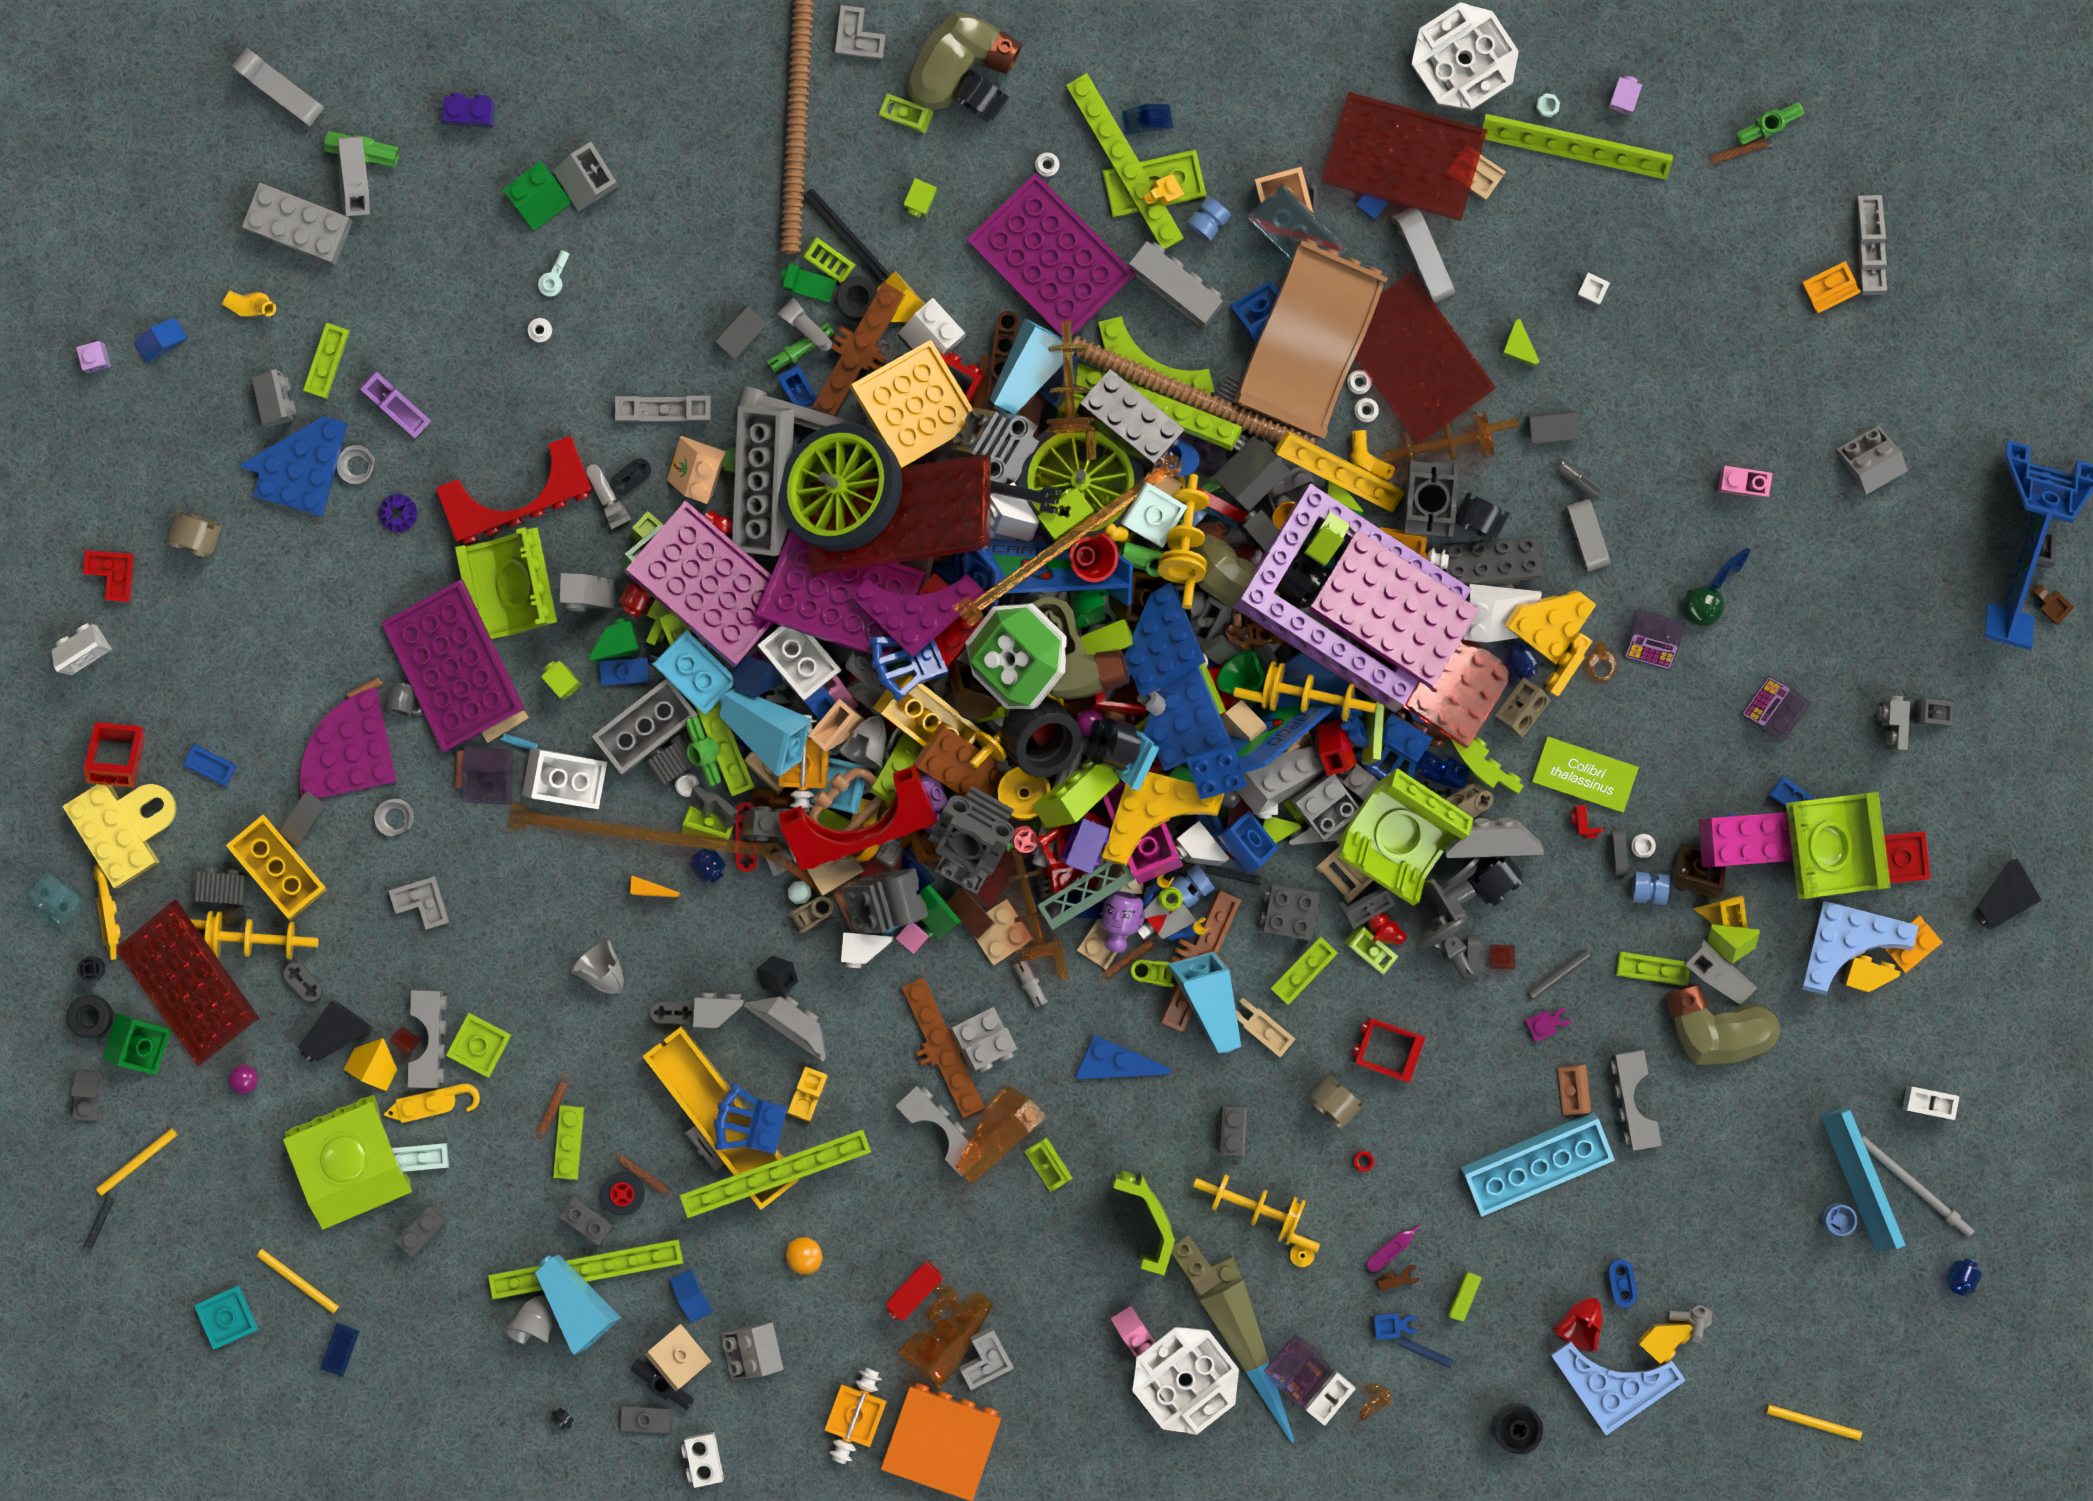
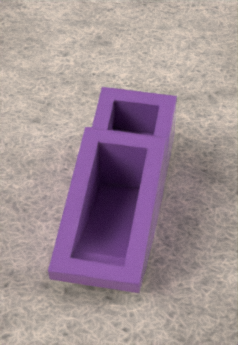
(394, 404)

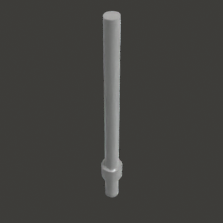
(1951, 1217)

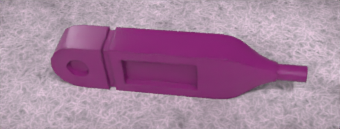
(1391, 1249)

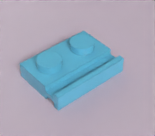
(1138, 770)

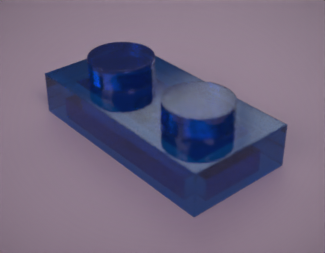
(340, 1349)

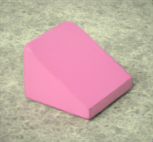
(912, 937)

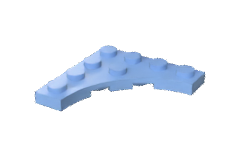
(1847, 933)
(1612, 1394)

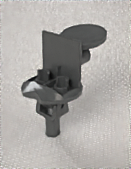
(1448, 900)

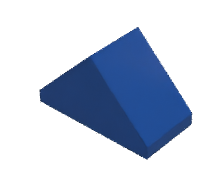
(160, 339)
(797, 387)
(690, 1296)

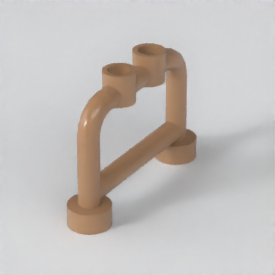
(840, 783)

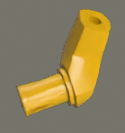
(249, 304)
(1365, 460)

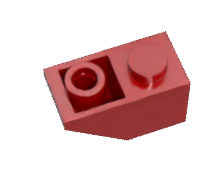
(1335, 748)

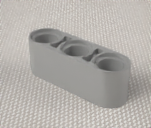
(1590, 539)

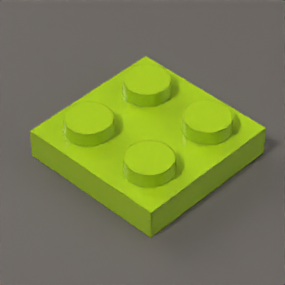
(479, 1045)

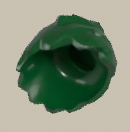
(1703, 606)

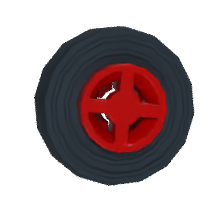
(618, 1200)

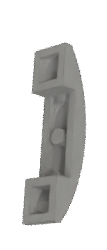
(662, 409)

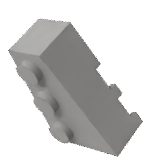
(586, 591)

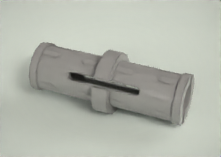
(1030, 984)
(694, 1135)

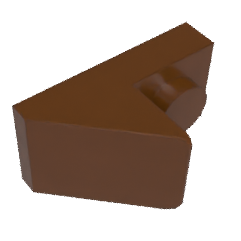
(922, 846)

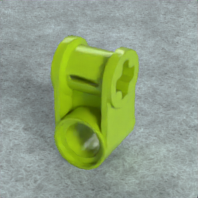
(1155, 972)

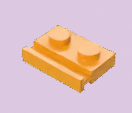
(1831, 287)
(1924, 943)

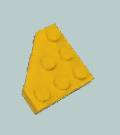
(1551, 622)

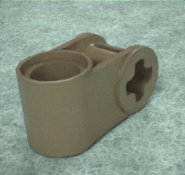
(1468, 800)
(810, 914)

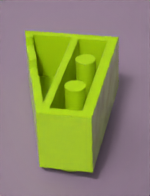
(1075, 795)

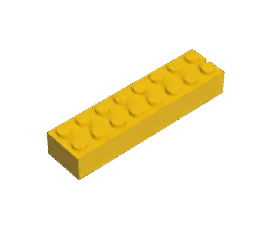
(698, 1090)

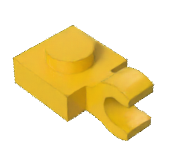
(1165, 190)

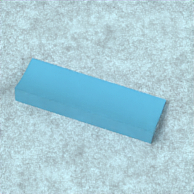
(1537, 1164)
(1863, 1180)

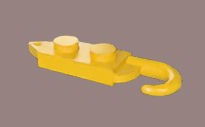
(106, 912)
(431, 1103)

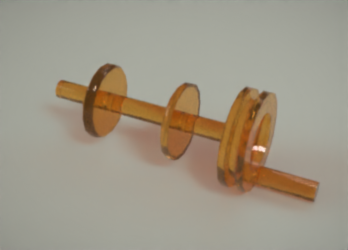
(1070, 423)
(1482, 435)
(1039, 948)

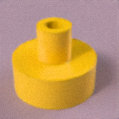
(1295, 1253)

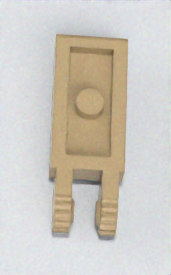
(1265, 1029)

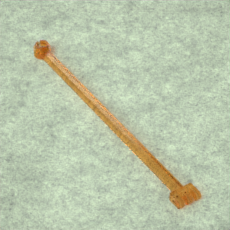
(974, 607)
(641, 833)

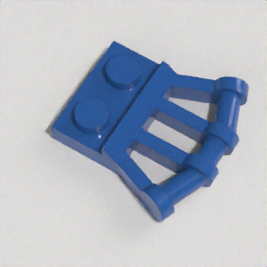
(924, 665)
(1401, 739)
(764, 1126)

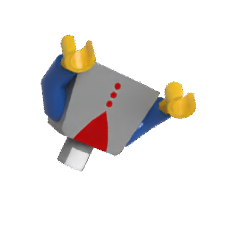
(1167, 924)

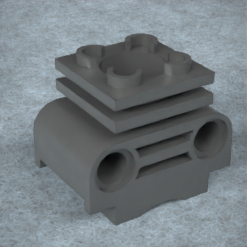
(1001, 436)
(1437, 478)
(973, 831)
(884, 901)

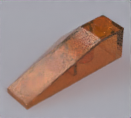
(1003, 1125)
(942, 1348)

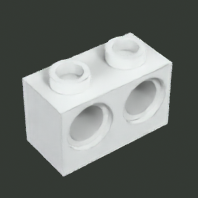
(1930, 1102)
(1330, 1397)
(709, 1458)

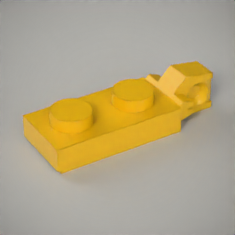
(1568, 664)

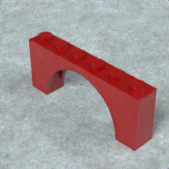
(566, 482)
(817, 844)

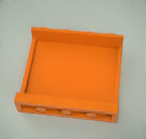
(941, 1441)

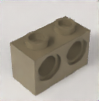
(1523, 707)
(1195, 1265)

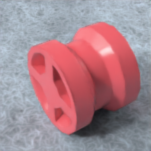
(1027, 842)

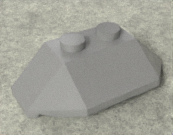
(1495, 838)
(792, 1022)

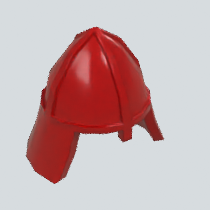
(1094, 557)
(1582, 1325)

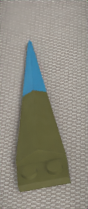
(1234, 1317)

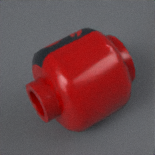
(635, 600)

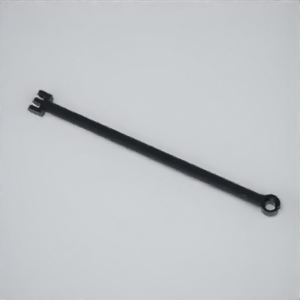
(1043, 497)

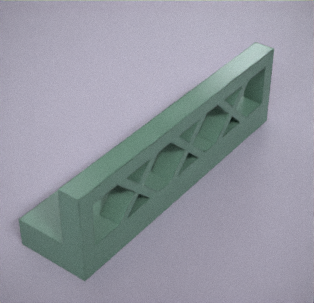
(1085, 903)

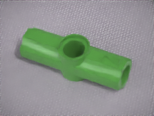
(373, 151)
(1141, 557)

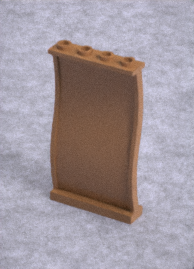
(1310, 339)

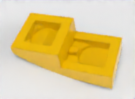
(807, 1094)

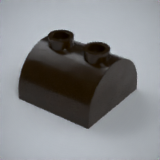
(1142, 587)
(970, 696)
(1691, 876)

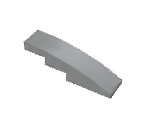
(1872, 245)

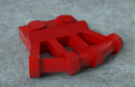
(1060, 874)

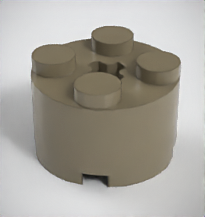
(194, 533)
(1335, 1101)

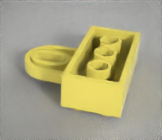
(117, 829)

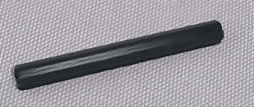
(846, 235)

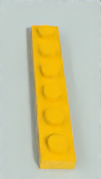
(1339, 471)

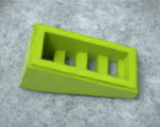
(823, 267)

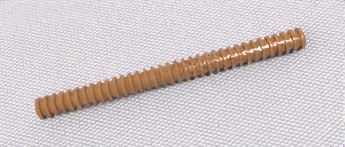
(797, 123)
(1183, 392)

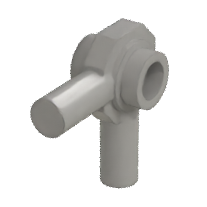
(1698, 1318)

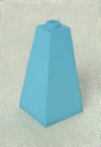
(1026, 367)
(767, 729)
(1210, 995)
(575, 1304)

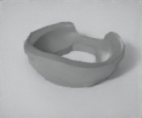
(346, 455)
(380, 816)

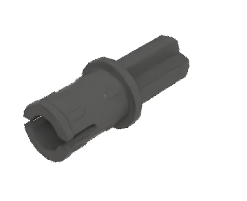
(1578, 479)

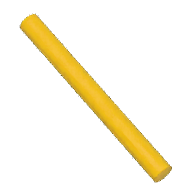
(137, 1161)
(297, 1281)
(1814, 1422)

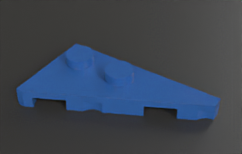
(1111, 1060)

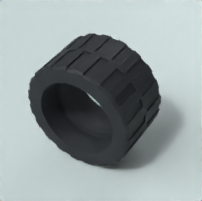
(1056, 753)

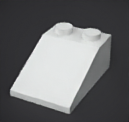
(1495, 608)
(80, 650)
(798, 660)
(564, 778)

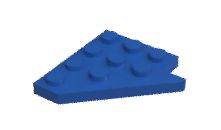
(301, 466)
(1162, 643)
(1188, 722)

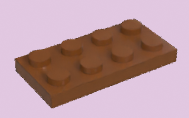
(948, 759)

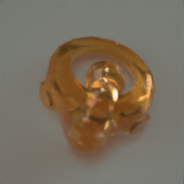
(1601, 653)
(947, 1299)
(1381, 1398)

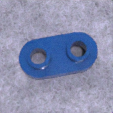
(1622, 1282)

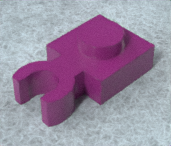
(1543, 1025)

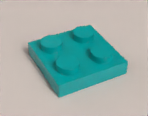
(226, 1317)

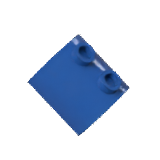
(1247, 843)

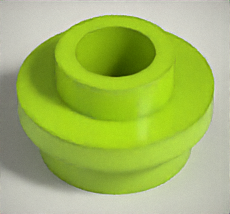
(1174, 905)

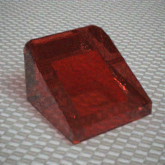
(1502, 956)
(405, 1040)

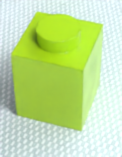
(920, 198)

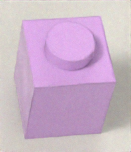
(1625, 95)
(93, 357)

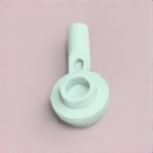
(550, 283)

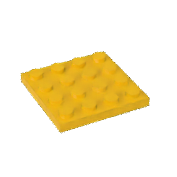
(913, 403)

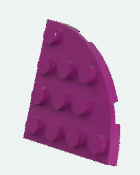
(348, 749)

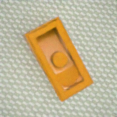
(646, 888)

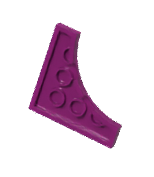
(914, 618)

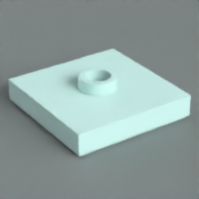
(1153, 514)

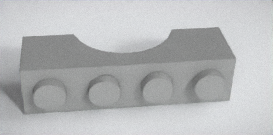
(428, 1008)
(1630, 1069)
(919, 1106)

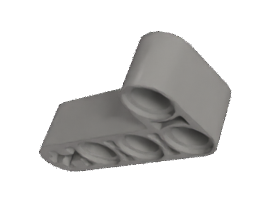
(277, 87)
(1424, 254)

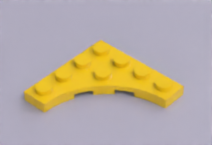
(1151, 806)

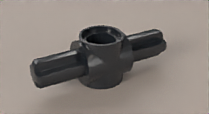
(650, 1376)

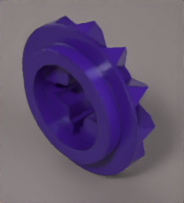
(409, 513)

